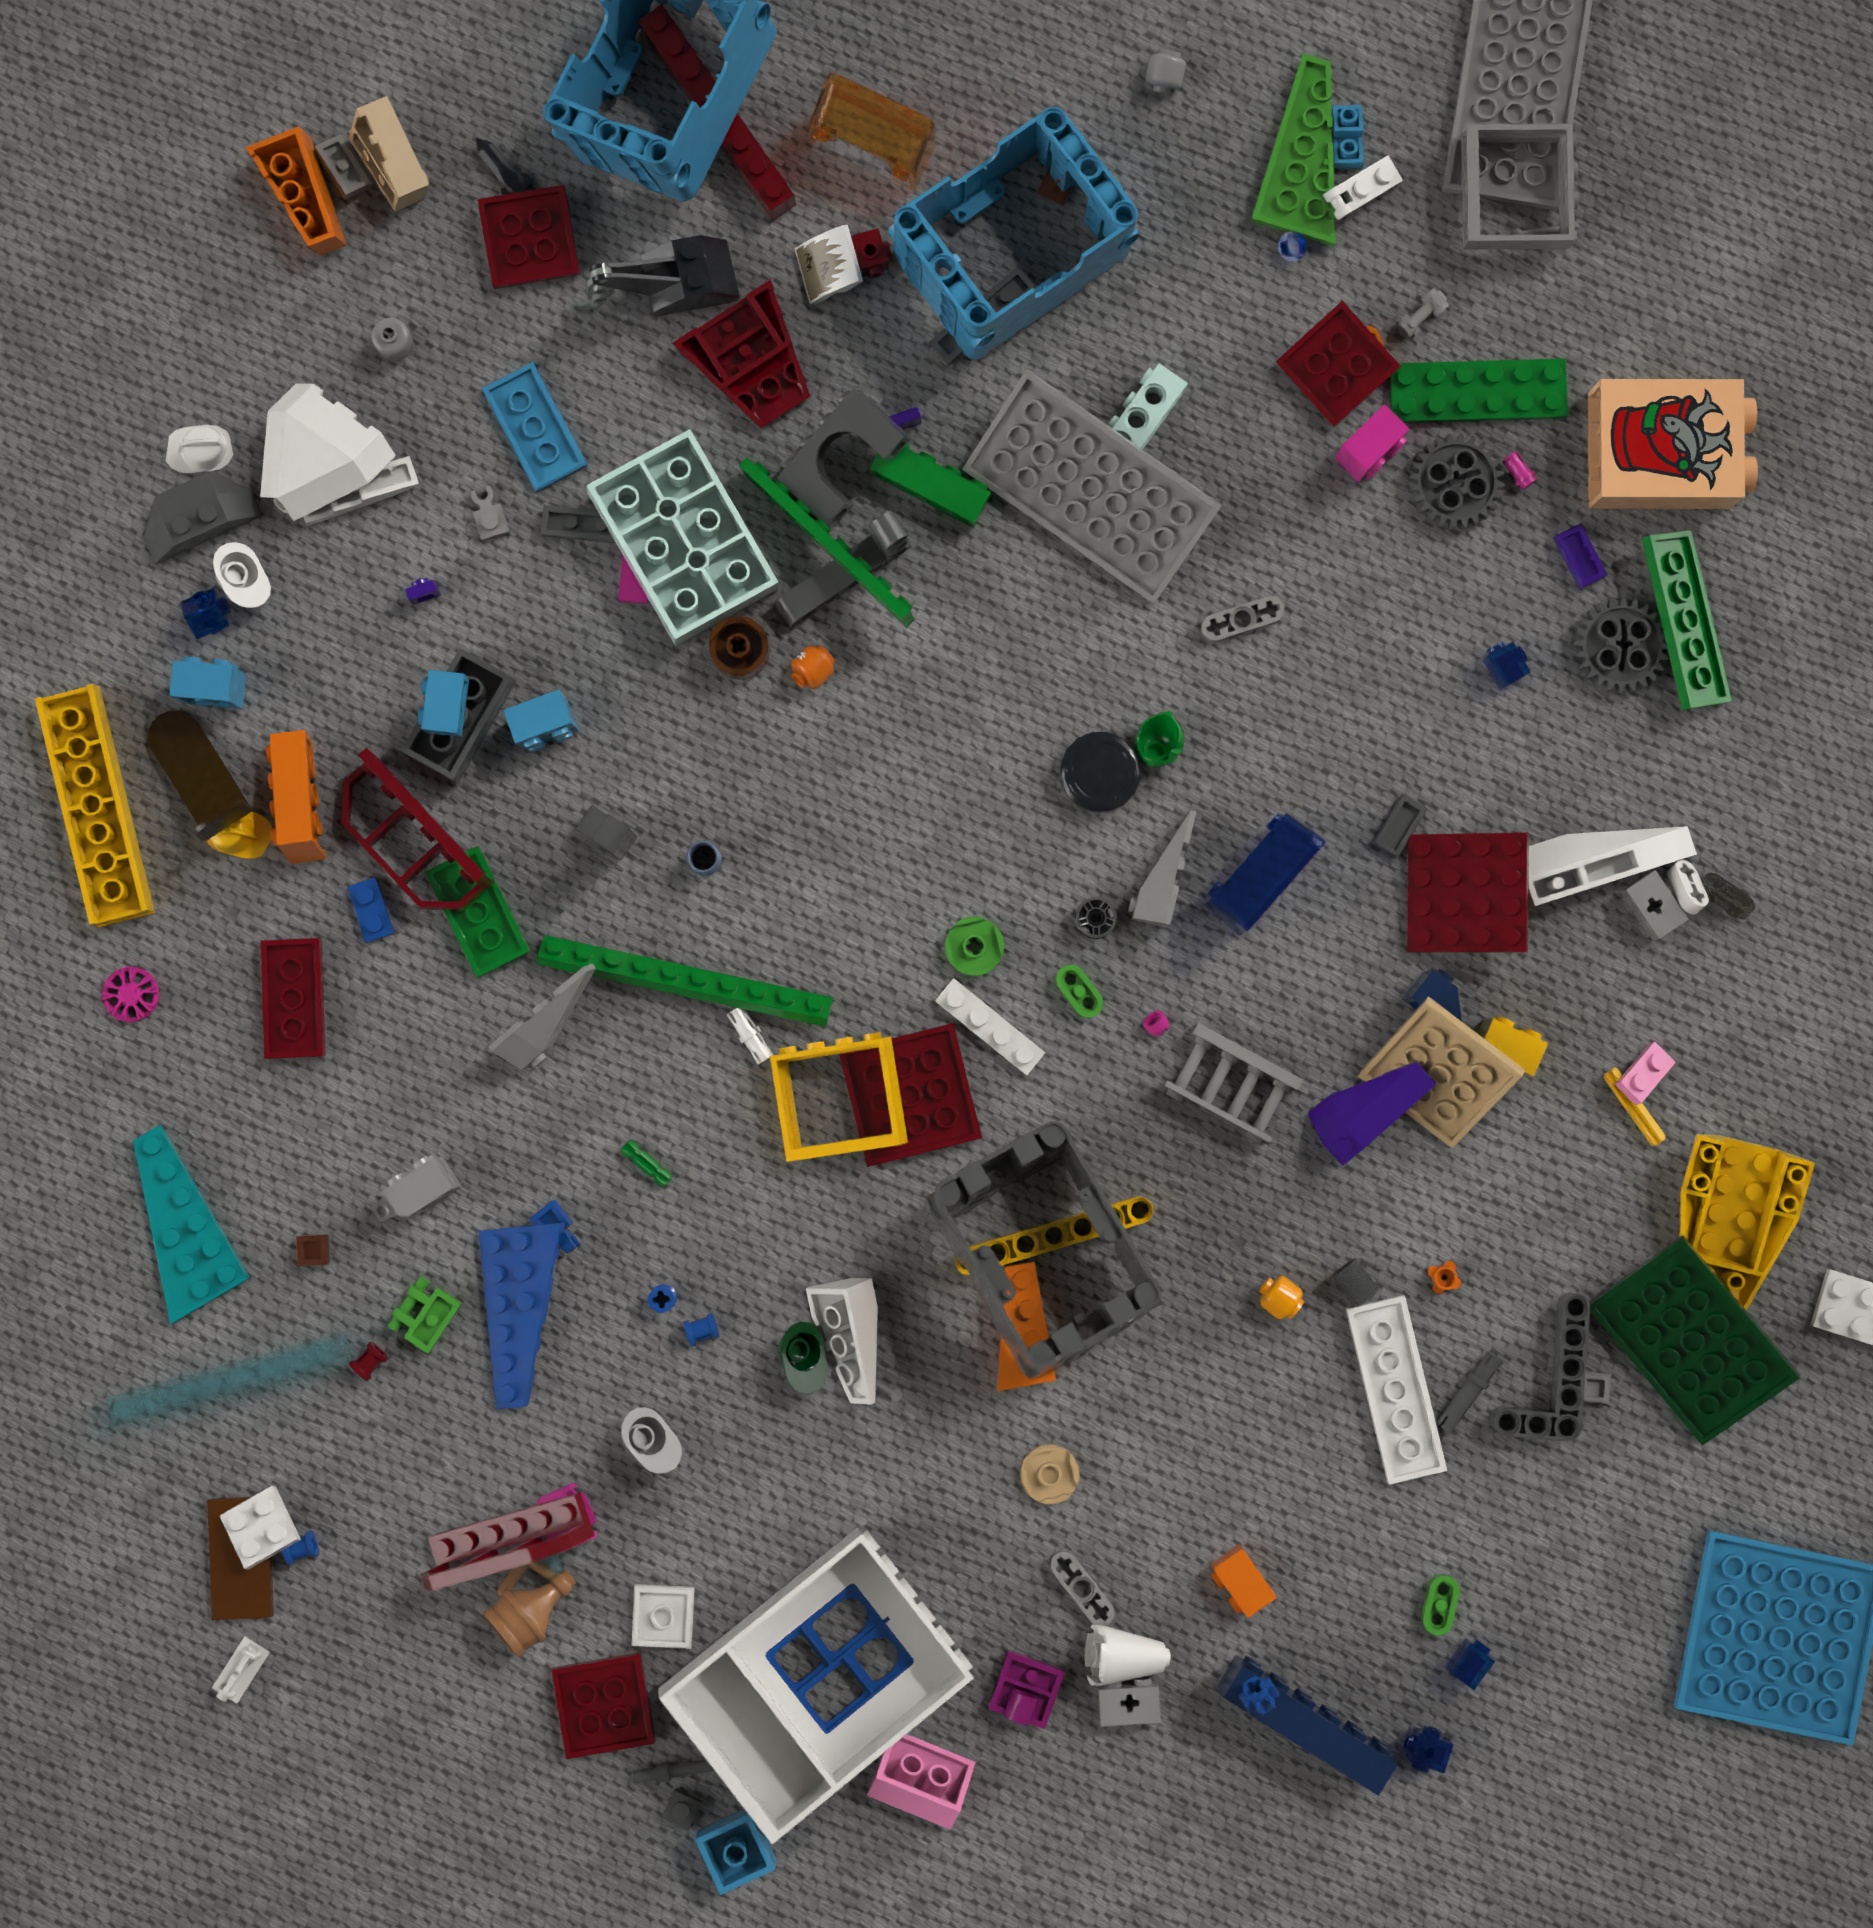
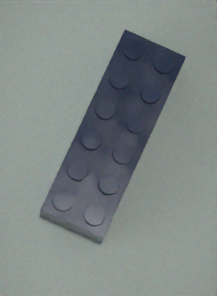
(1315, 1728)

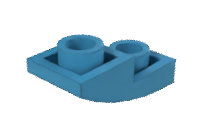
(1347, 136)

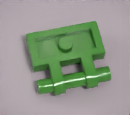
(433, 1318)

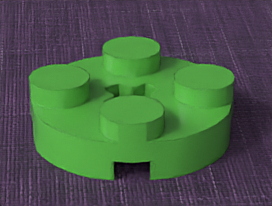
(984, 932)

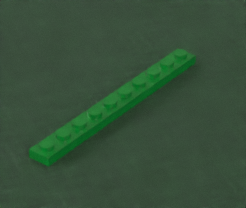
(686, 981)

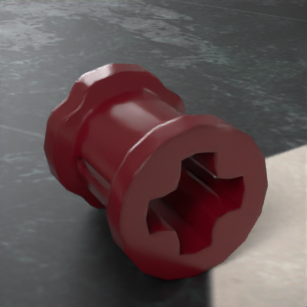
(368, 1361)

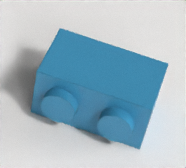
(443, 703)

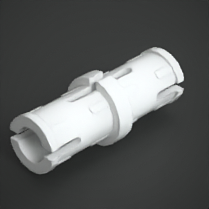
(750, 1035)

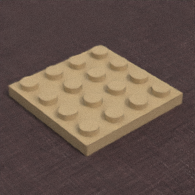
(1465, 1066)

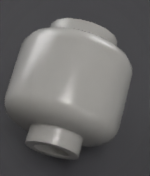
(1165, 71)
(392, 338)

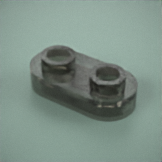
(1728, 896)

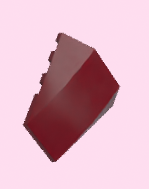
(749, 356)

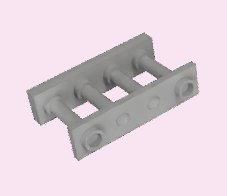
(1256, 1069)

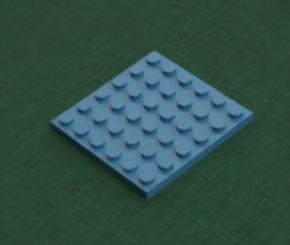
(1778, 1638)

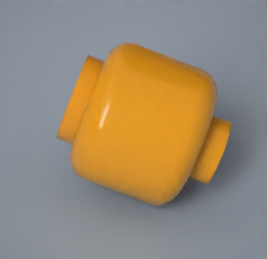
(1281, 1297)

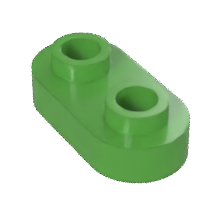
(1079, 991)
(1440, 1603)

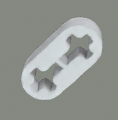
(1687, 887)

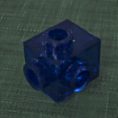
(206, 613)
(1436, 1755)

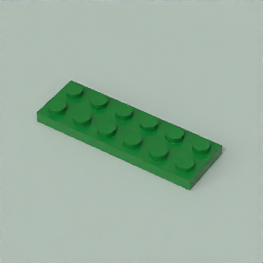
(1480, 391)
(1686, 619)

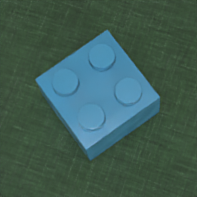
(207, 684)
(541, 721)
(735, 1851)

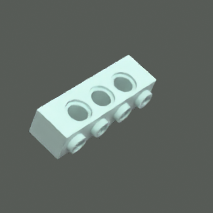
(1167, 387)

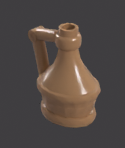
(524, 1615)

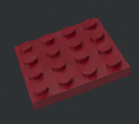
(1468, 893)
(932, 1094)

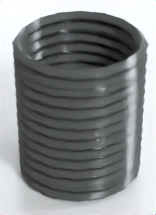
(1355, 1282)

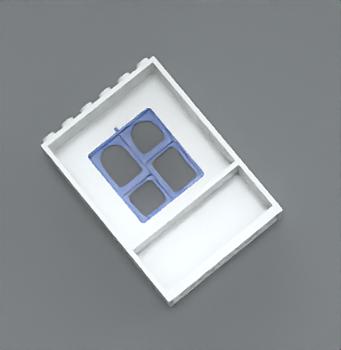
(757, 1720)

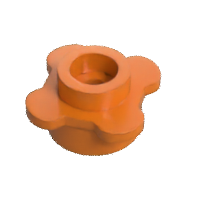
(1447, 1269)

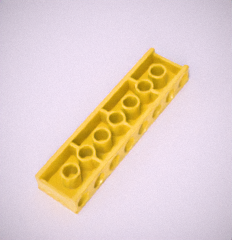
(94, 806)

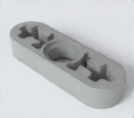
(1265, 619)
(1061, 1575)

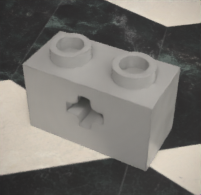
(1666, 914)
(1143, 1708)

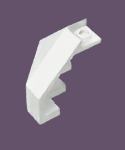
(317, 452)

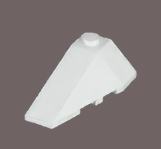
(849, 1321)

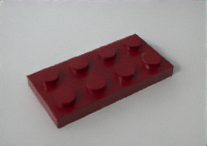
(292, 998)

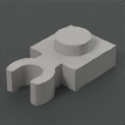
(490, 518)

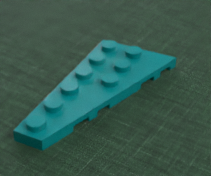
(188, 1241)

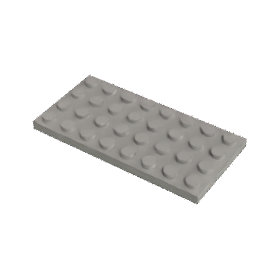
(1518, 70)
(1091, 486)

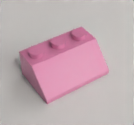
(922, 1780)

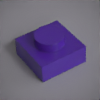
(422, 590)

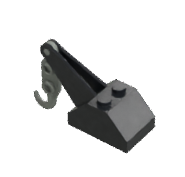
(674, 276)

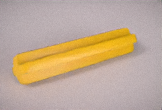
(1637, 1112)

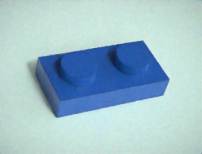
(371, 910)

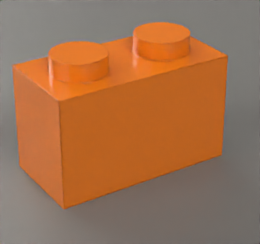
(1242, 1581)

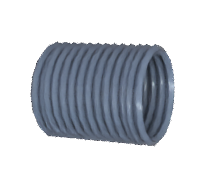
(694, 848)

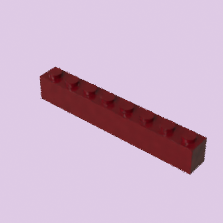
(695, 84)

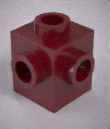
(872, 253)

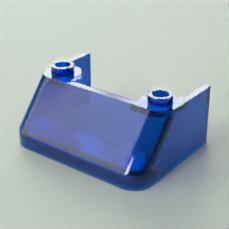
(1264, 873)

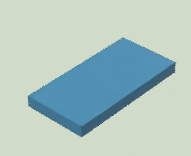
(534, 427)

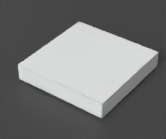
(663, 1616)

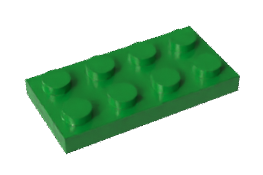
(487, 925)

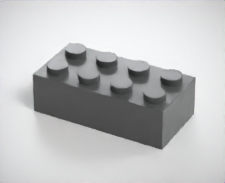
(485, 698)

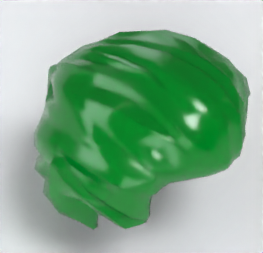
(1159, 740)

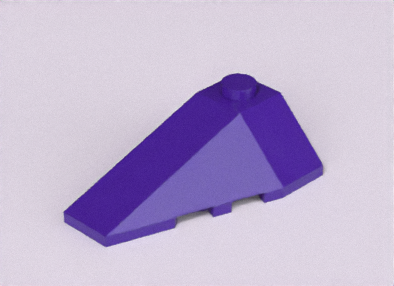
(1358, 1115)

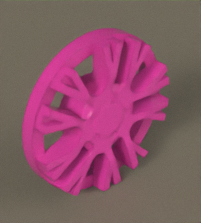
(130, 994)

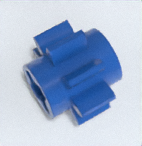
(1259, 1695)

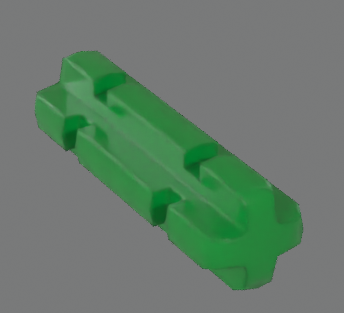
(646, 1163)

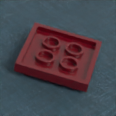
(528, 236)
(1338, 364)
(603, 1705)

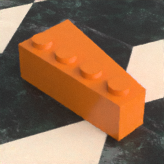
(300, 186)
(294, 797)
(1029, 1320)

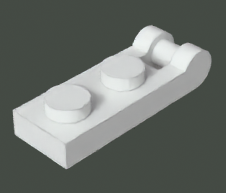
(1363, 187)

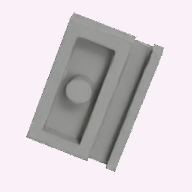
(344, 165)

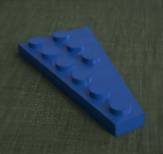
(517, 1297)

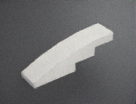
(390, 481)

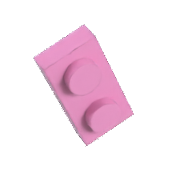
(1645, 1073)

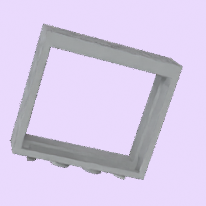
(1567, 174)

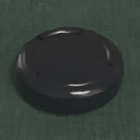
(1100, 772)

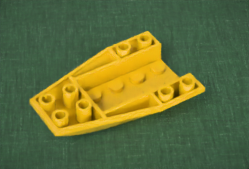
(1741, 1207)

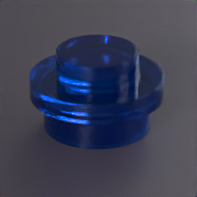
(1292, 246)

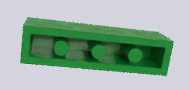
(934, 484)

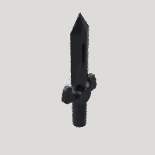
(502, 168)

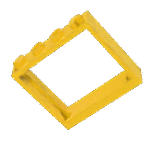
(786, 1102)

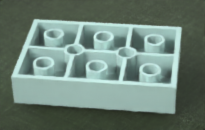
(682, 537)

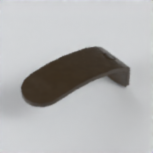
(197, 772)

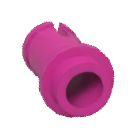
(1519, 470)

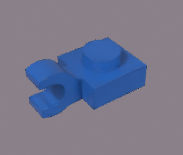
(555, 1214)

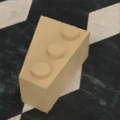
(388, 154)

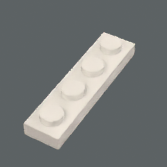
(990, 1026)

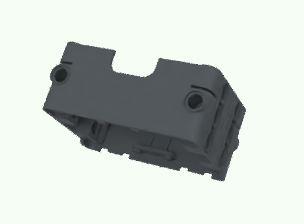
(1016, 1163)

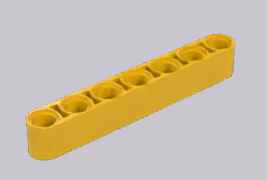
(1066, 1226)

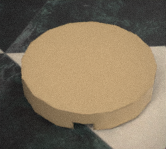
(1053, 1466)

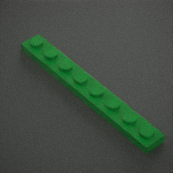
(837, 549)

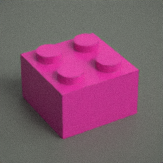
(1376, 439)

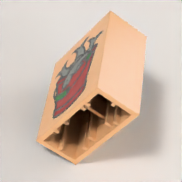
(1669, 444)

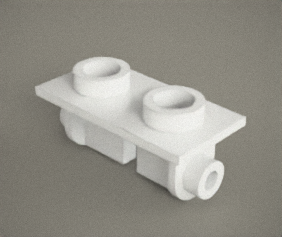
(240, 1670)

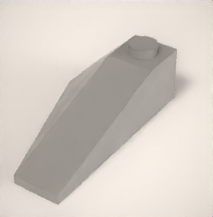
(1159, 891)

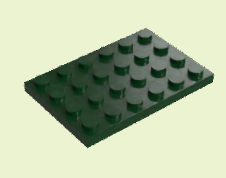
(1693, 1340)

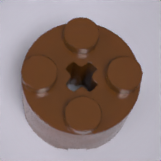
(739, 631)

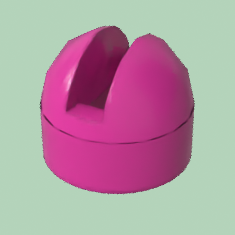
(1156, 1023)

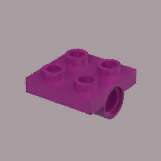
(1026, 1689)

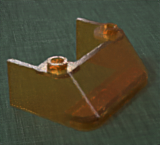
(875, 126)

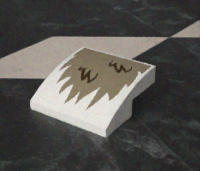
(828, 264)

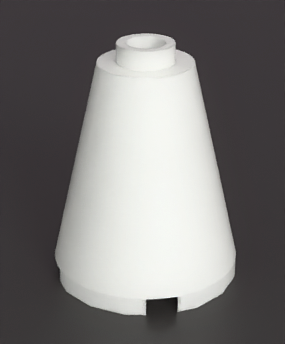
(1122, 1656)

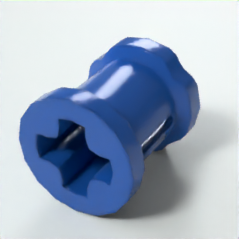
(668, 1291)
(701, 1329)
(305, 1547)

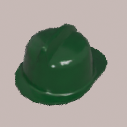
(803, 1357)

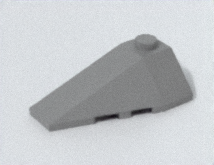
(532, 1037)

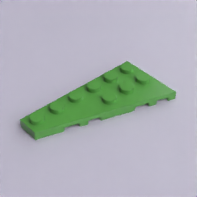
(1302, 160)

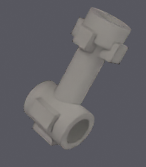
(1433, 302)

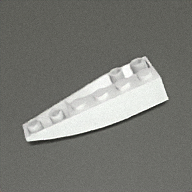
(1596, 858)

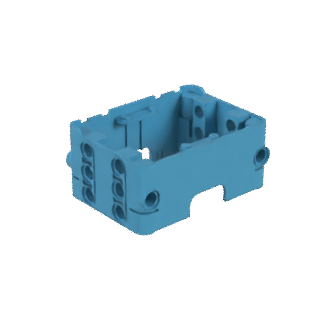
(635, 154)
(955, 296)

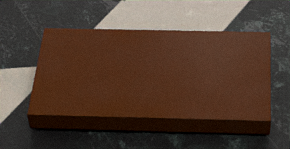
(235, 1590)

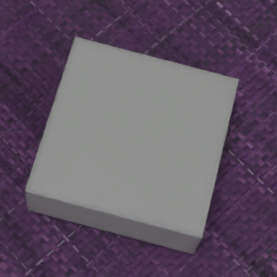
(1597, 1387)

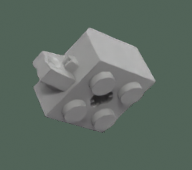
(417, 1190)

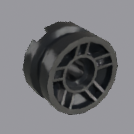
(1095, 905)

